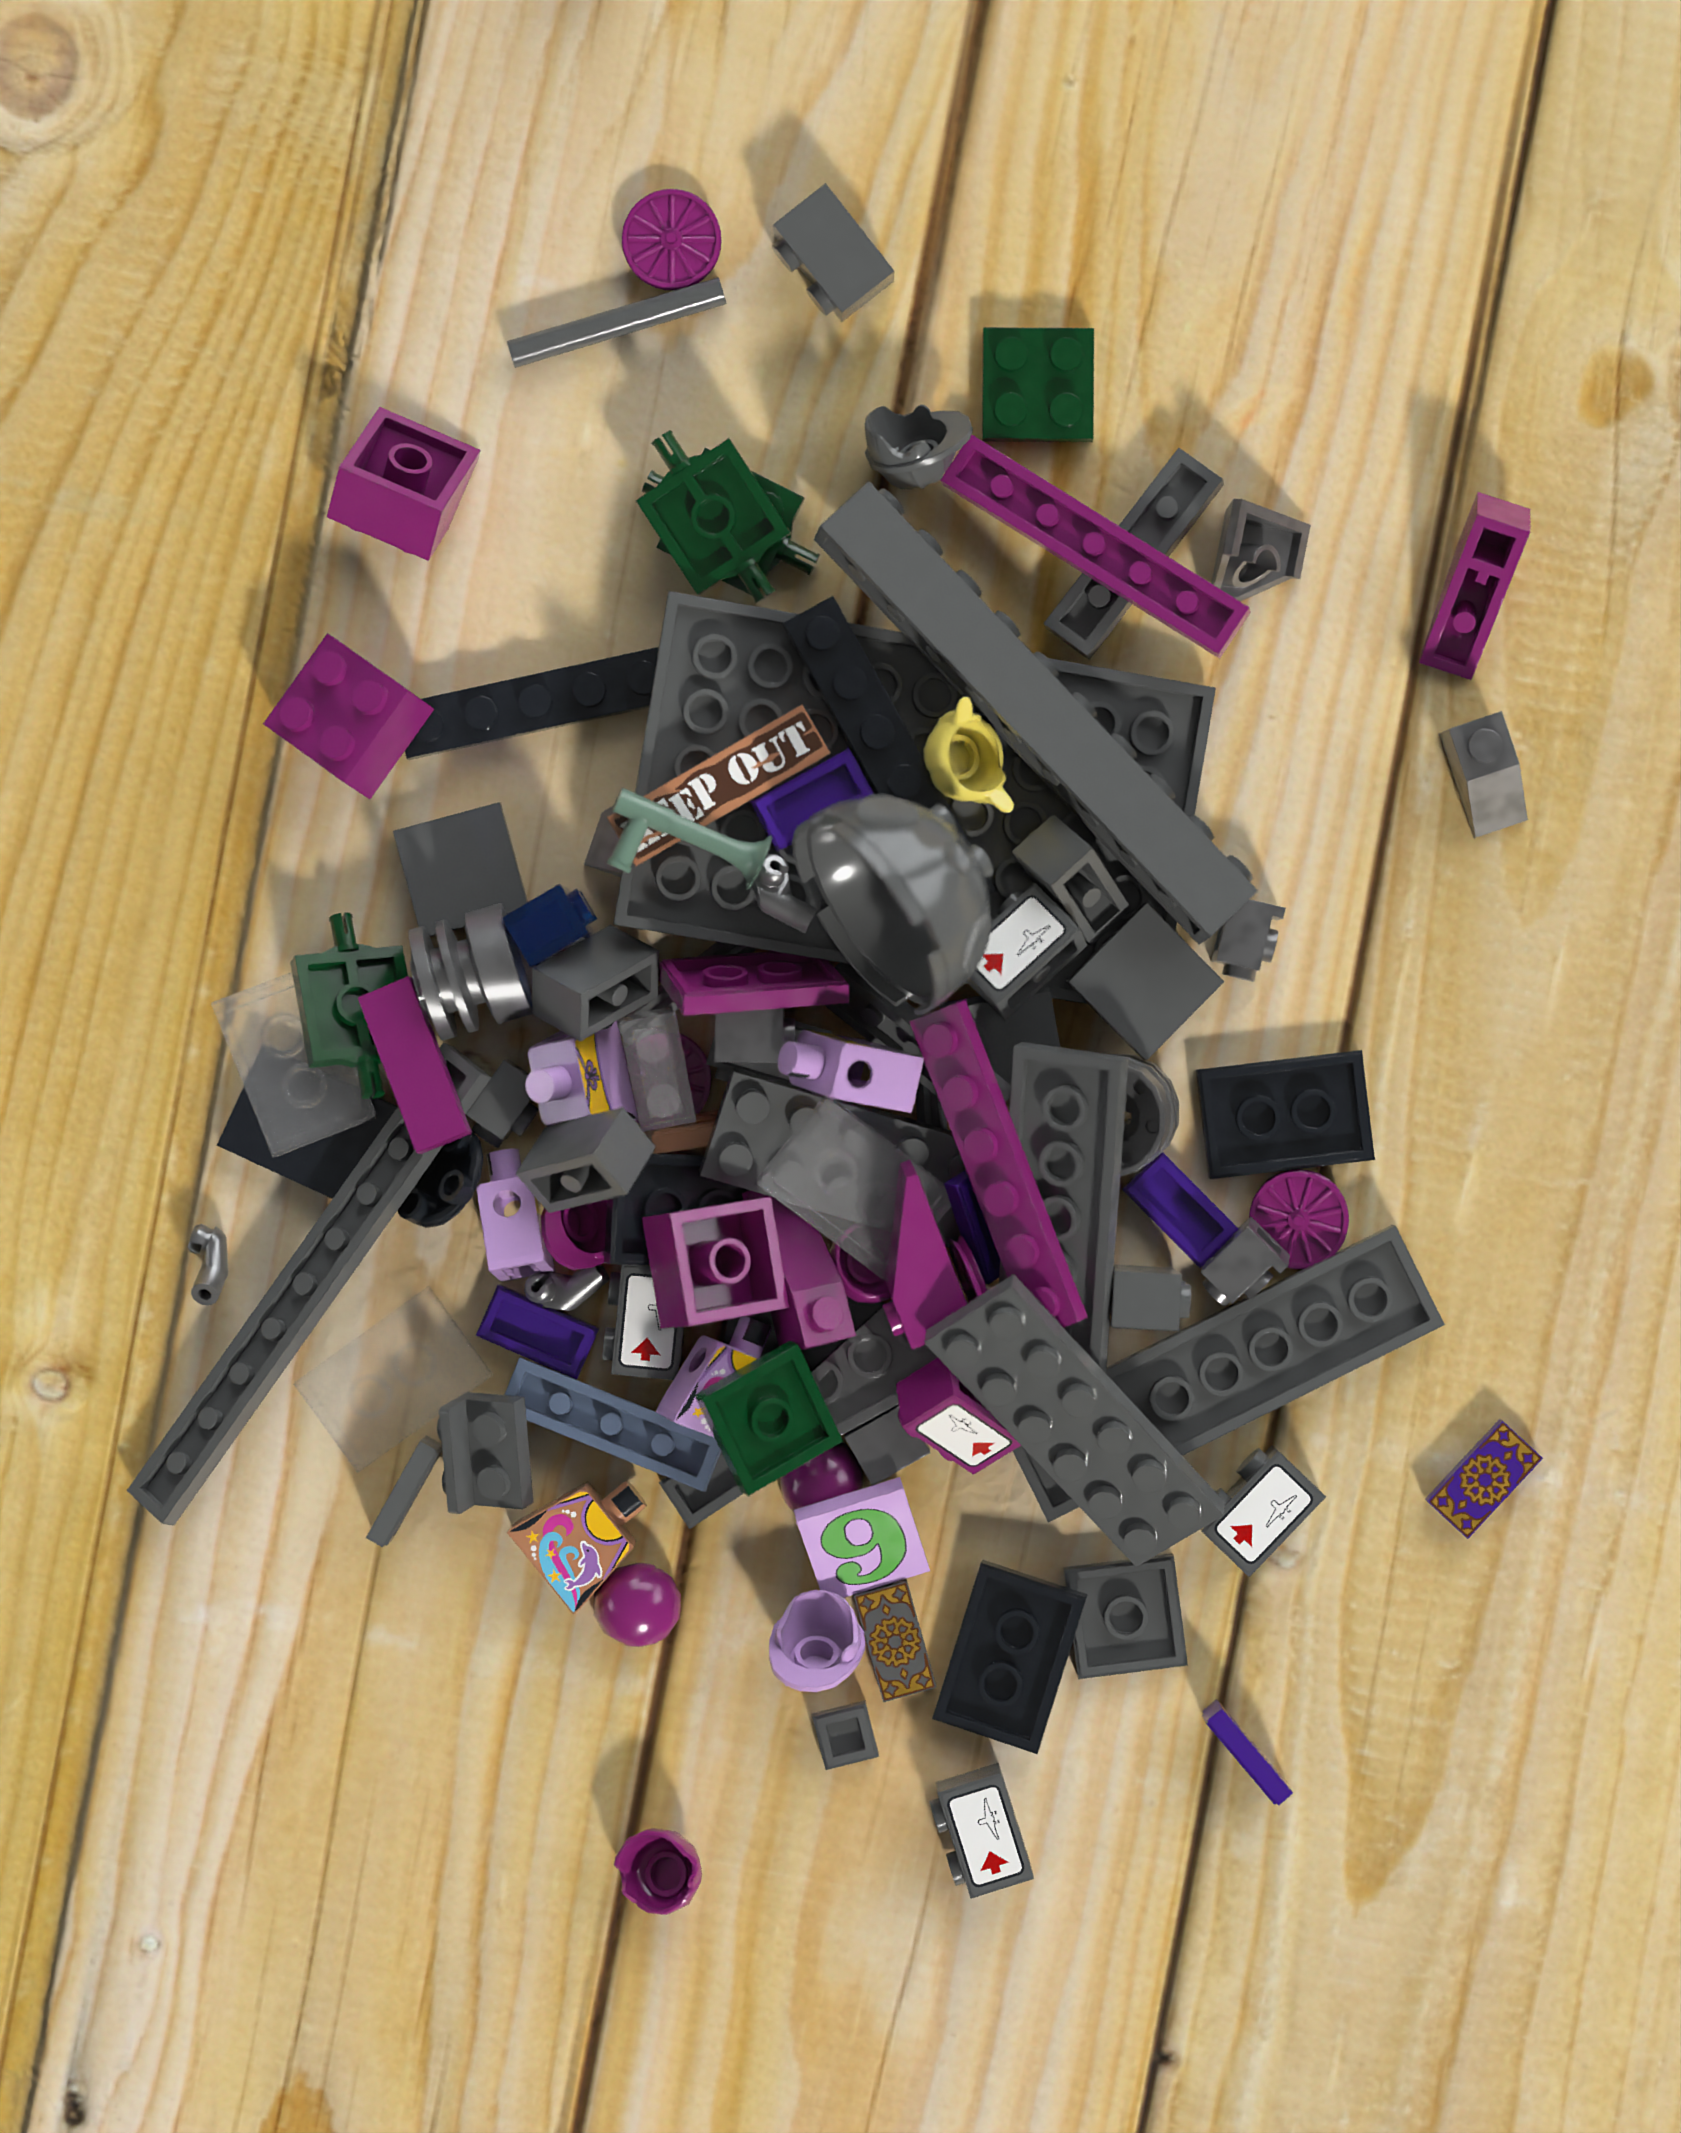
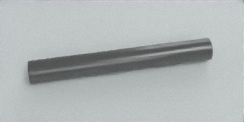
(616, 322)

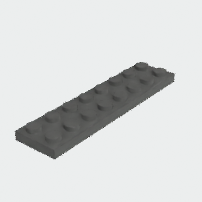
(1268, 1349)

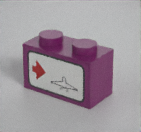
(951, 1418)

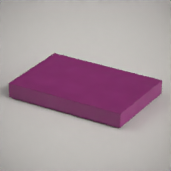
(750, 982)

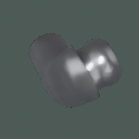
(775, 895)
(214, 1266)
(564, 1290)

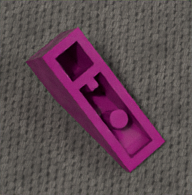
(1476, 584)
(918, 1266)
(814, 1288)

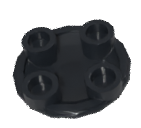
(445, 1184)

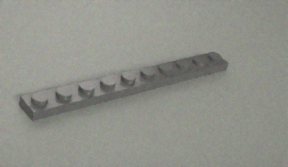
(291, 1308)

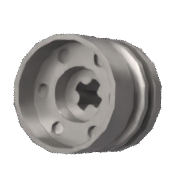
(470, 972)
(1153, 1114)

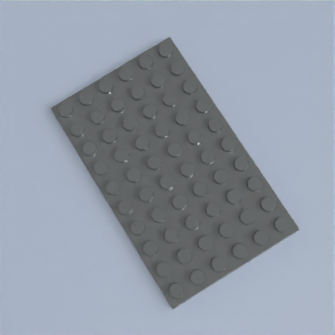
(735, 670)

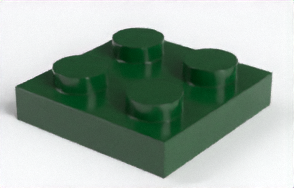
(1037, 384)
(768, 1418)

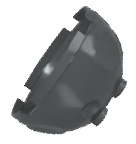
(899, 894)

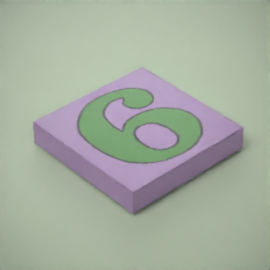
(862, 1539)

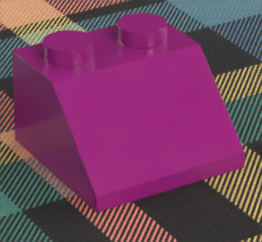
(402, 483)

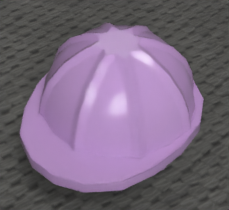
(816, 1642)

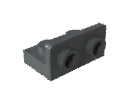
(485, 1452)

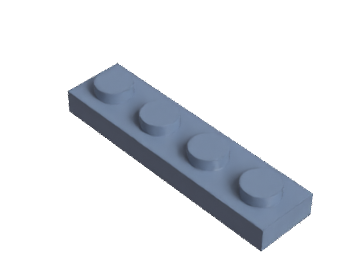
(614, 1425)

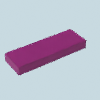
(414, 1065)

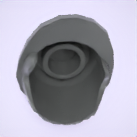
(914, 446)

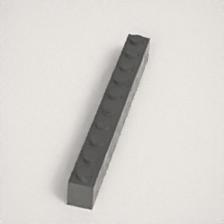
(1035, 712)

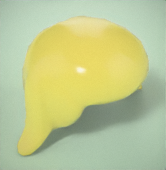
(967, 758)

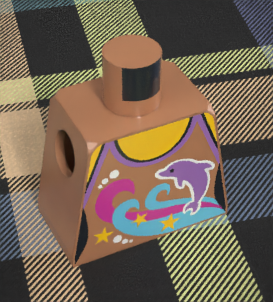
(579, 1539)

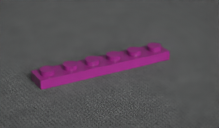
(1096, 546)
(996, 1159)

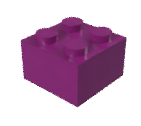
(348, 716)
(715, 1262)

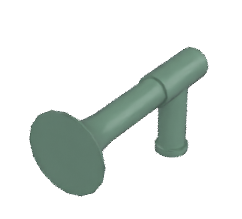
(645, 813)

